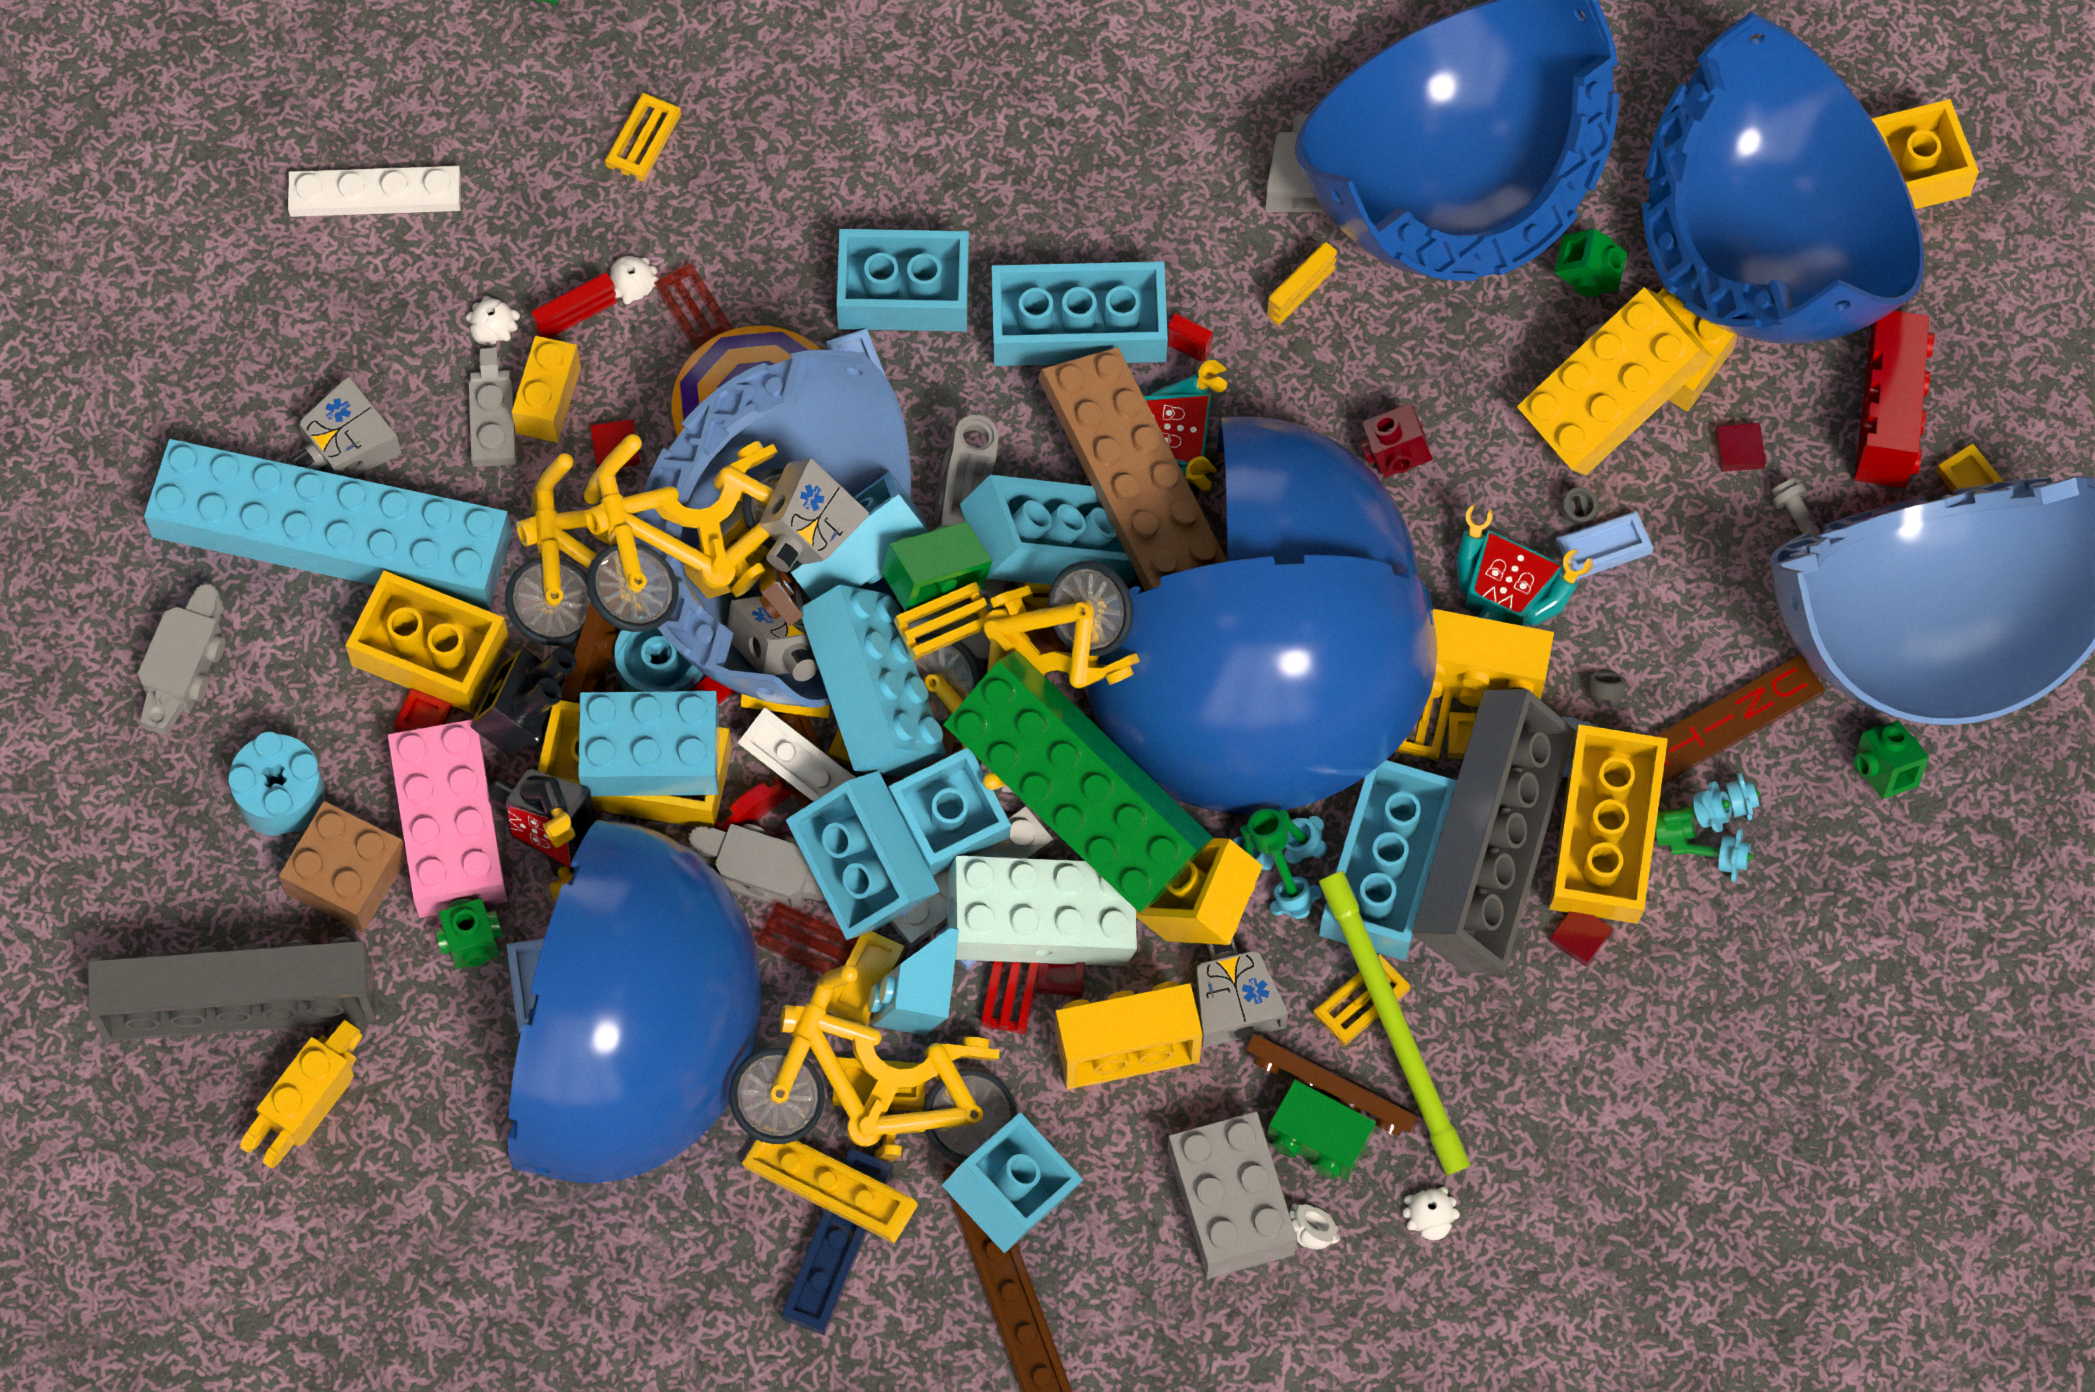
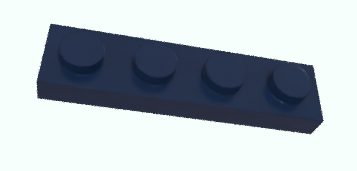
(830, 1258)

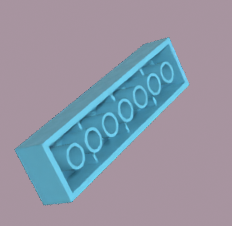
(326, 522)

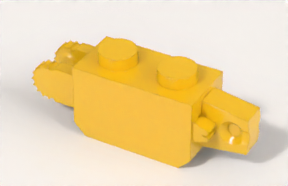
(304, 1093)

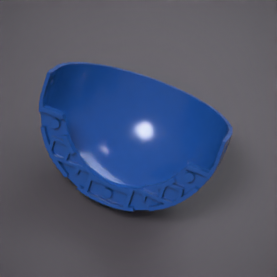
(1468, 137)
(1778, 196)
(1305, 496)
(1270, 679)
(635, 1011)

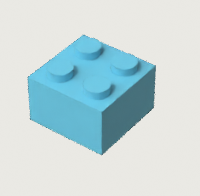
(950, 810)
(1012, 1182)

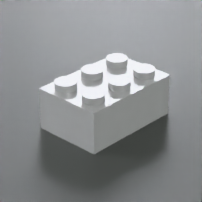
(1232, 1195)

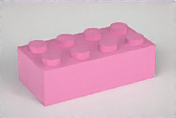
(447, 817)

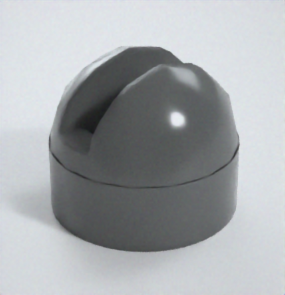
(1586, 504)
(1606, 687)

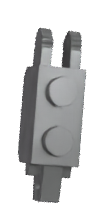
(180, 659)
(757, 864)

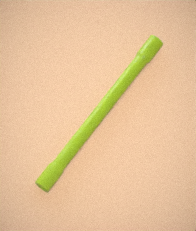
(1442, 1133)

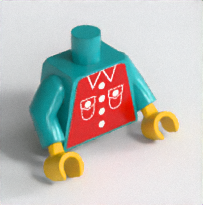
(1183, 419)
(1510, 580)

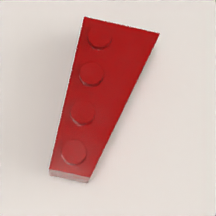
(1894, 400)

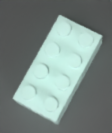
(1037, 912)

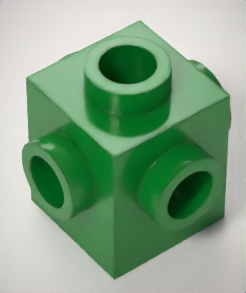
(1590, 262)
(1890, 759)
(468, 933)

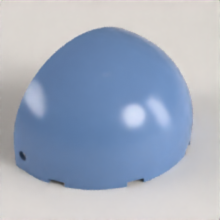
(808, 406)
(1948, 601)

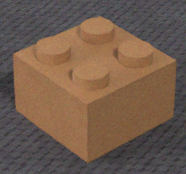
(343, 866)

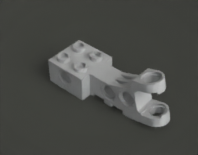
(959, 475)

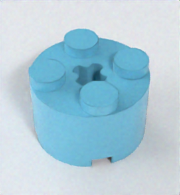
(642, 665)
(257, 780)

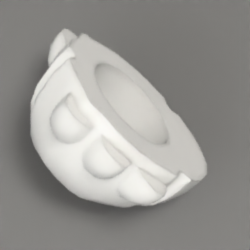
(634, 285)
(490, 328)
(1431, 1223)
(1313, 1227)

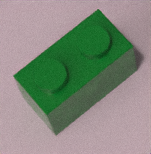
(935, 564)
(1320, 1132)

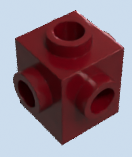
(1396, 441)

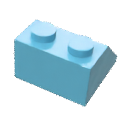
(918, 990)

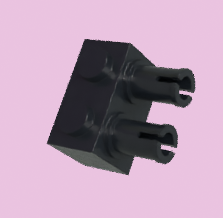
(522, 699)

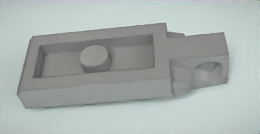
(491, 413)

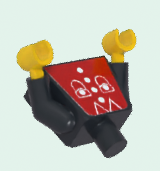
(547, 817)

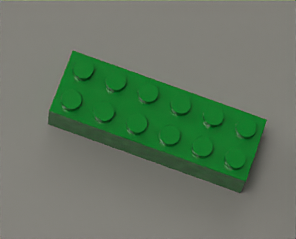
(1078, 781)

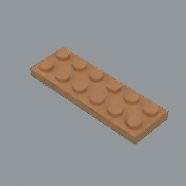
(1130, 466)

